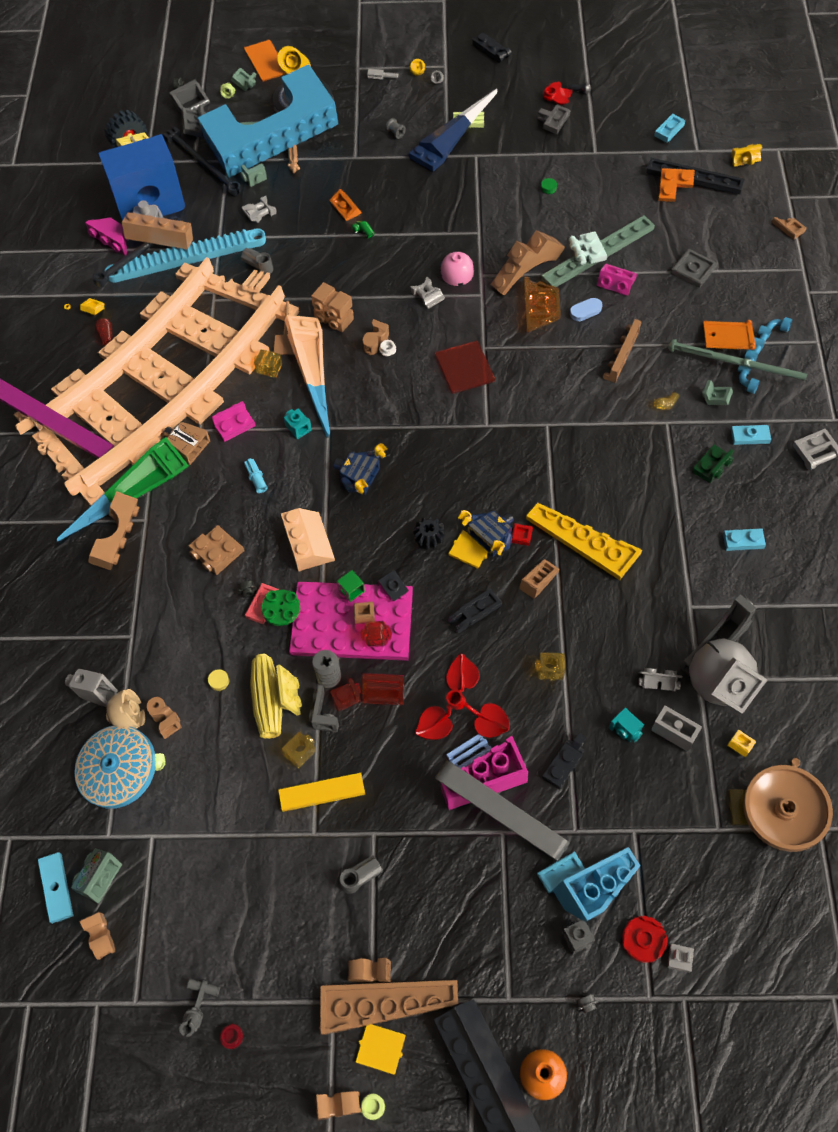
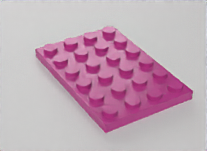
(329, 622)

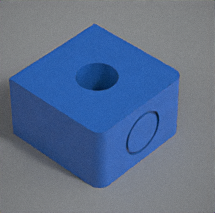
(143, 173)

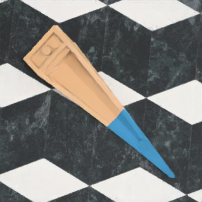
(306, 342)

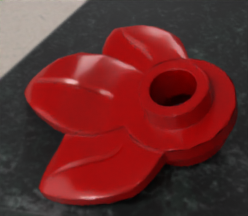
(556, 93)

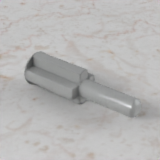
(379, 74)

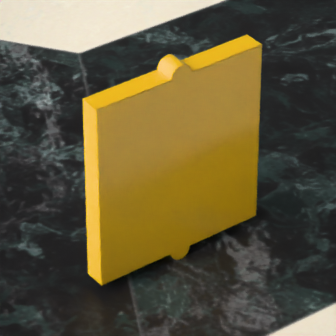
(468, 550)
(380, 1049)

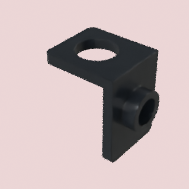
(393, 585)

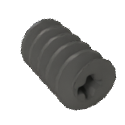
(327, 668)

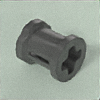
(397, 129)

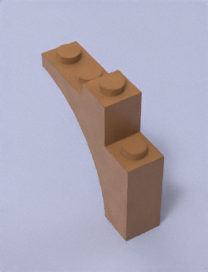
(525, 257)

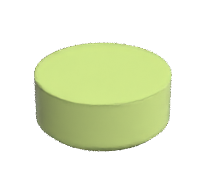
(372, 1106)

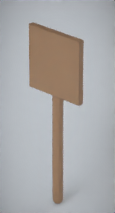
(282, 343)

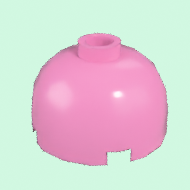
(457, 268)

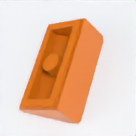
(345, 205)

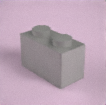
(676, 728)

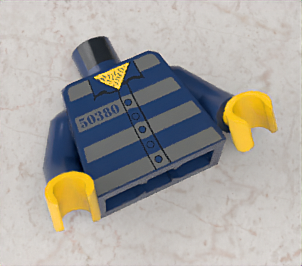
(360, 469)
(489, 530)

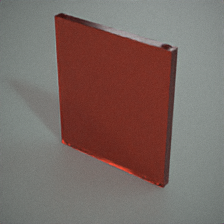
(465, 367)

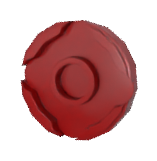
(644, 939)

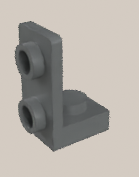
(327, 721)

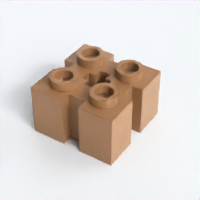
(332, 307)

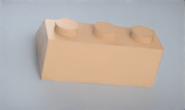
(307, 538)

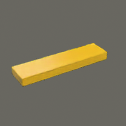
(321, 792)

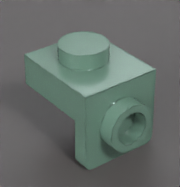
(243, 79)
(254, 175)
(716, 395)

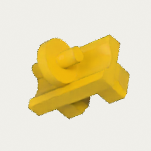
(746, 155)

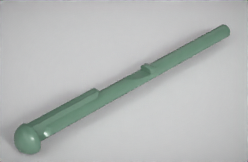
(673, 345)

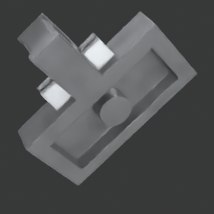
(553, 119)

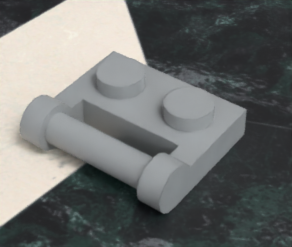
(814, 444)

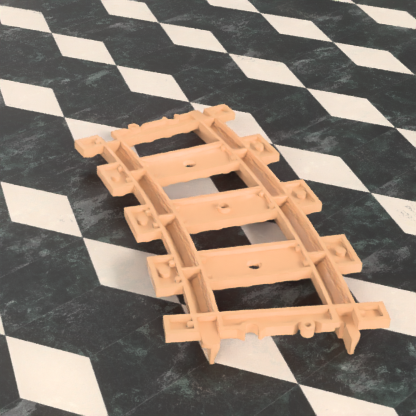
(134, 357)

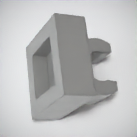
(680, 958)

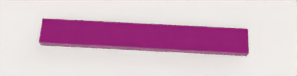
(53, 420)

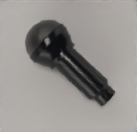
(584, 88)

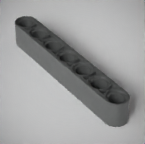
(502, 810)

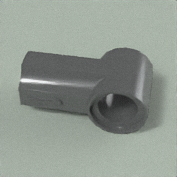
(261, 261)
(361, 873)

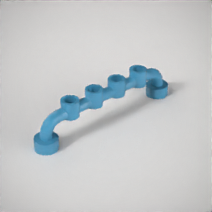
(764, 333)

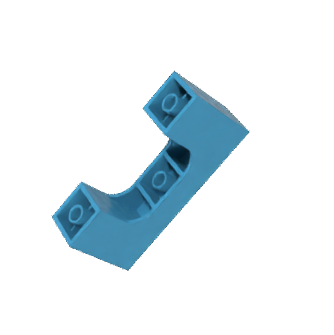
(239, 144)

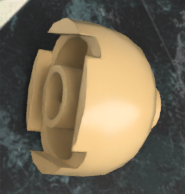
(124, 710)

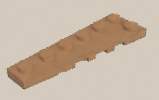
(367, 1004)

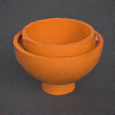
(540, 1087)

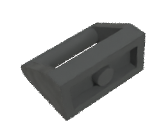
(186, 93)

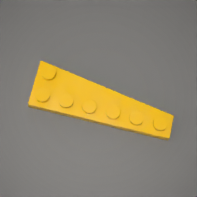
(599, 548)

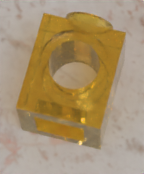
(267, 363)
(555, 659)
(295, 757)

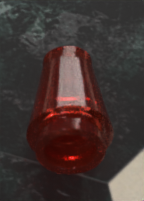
(104, 330)

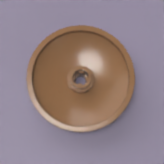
(803, 797)

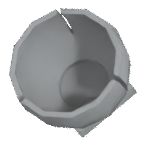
(726, 676)

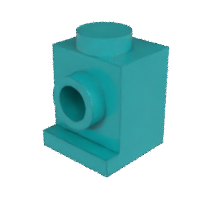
(297, 423)
(627, 726)

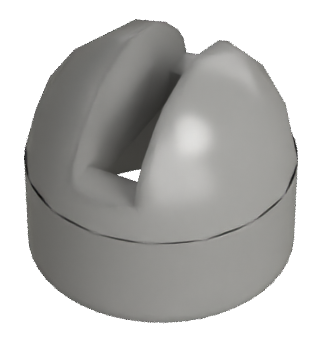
(434, 76)

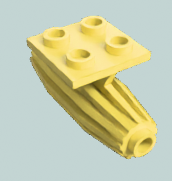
(272, 694)

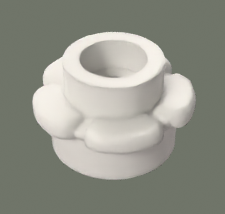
(387, 344)

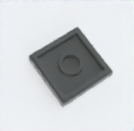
(694, 268)

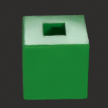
(351, 586)

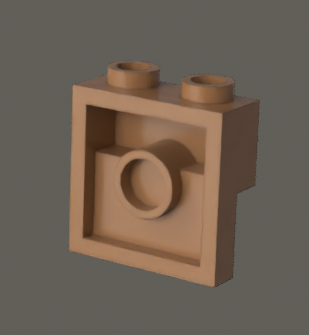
(215, 550)

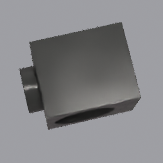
(578, 936)

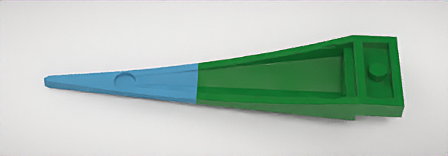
(152, 470)

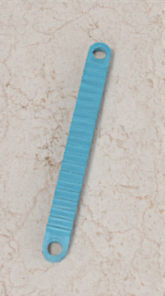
(195, 253)

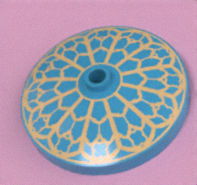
(115, 767)

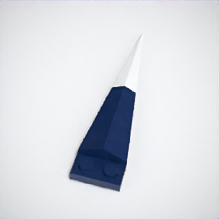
(437, 146)

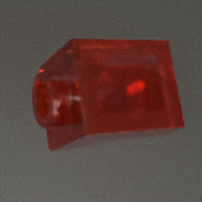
(346, 695)

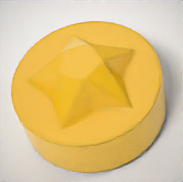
(417, 67)

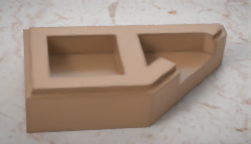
(790, 227)

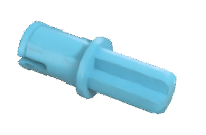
(255, 475)

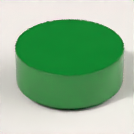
(548, 186)

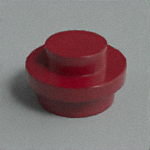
(231, 1036)

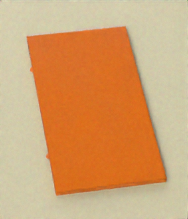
(264, 59)

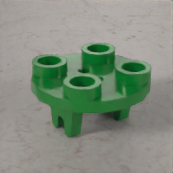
(271, 607)

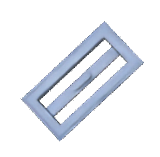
(483, 743)

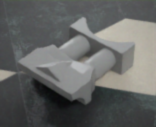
(252, 210)
(430, 297)

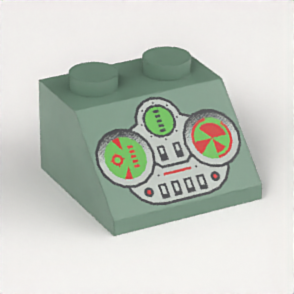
(96, 875)

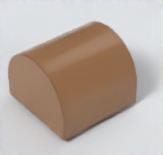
(364, 612)

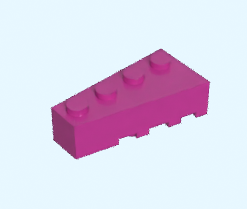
(497, 769)

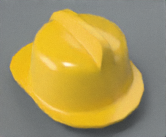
(291, 59)

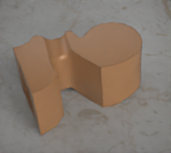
(374, 339)
(160, 712)
(100, 938)
(368, 971)
(338, 1105)

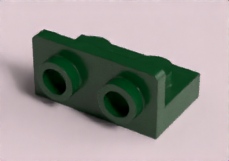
(713, 463)

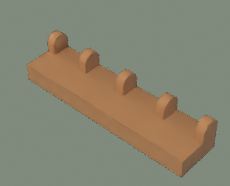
(628, 342)

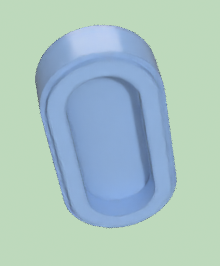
(586, 309)

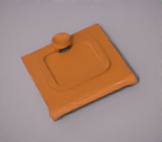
(729, 335)

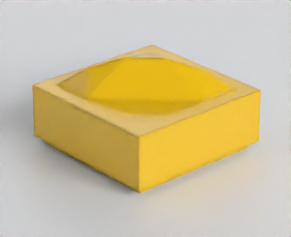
(92, 306)
(741, 743)

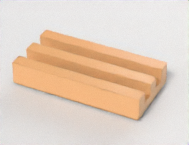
(253, 280)

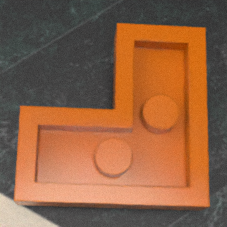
(671, 180)

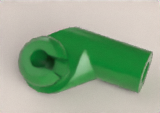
(363, 226)

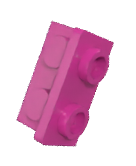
(616, 279)
(233, 421)

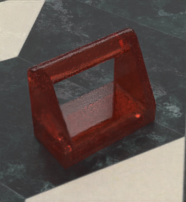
(383, 689)

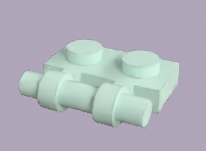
(592, 248)

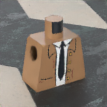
(187, 440)

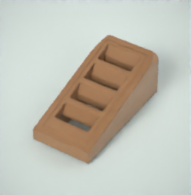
(533, 588)

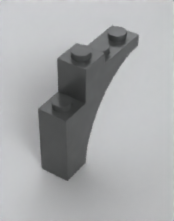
(731, 627)

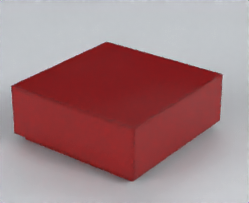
(522, 534)

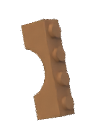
(106, 550)

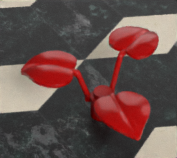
(435, 722)

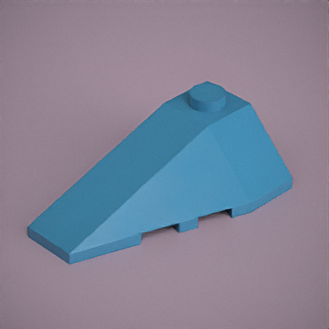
(595, 887)

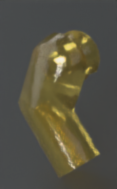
(666, 403)

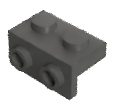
(190, 121)

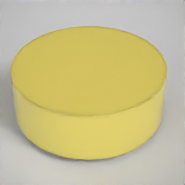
(218, 680)

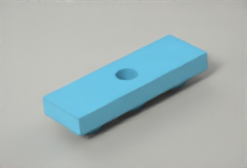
(53, 874)

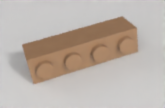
(157, 230)

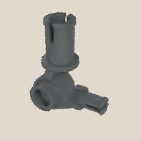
(193, 1016)

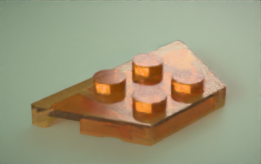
(541, 304)

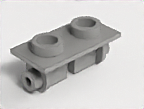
(668, 679)

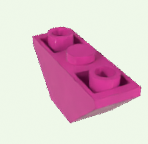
(109, 233)

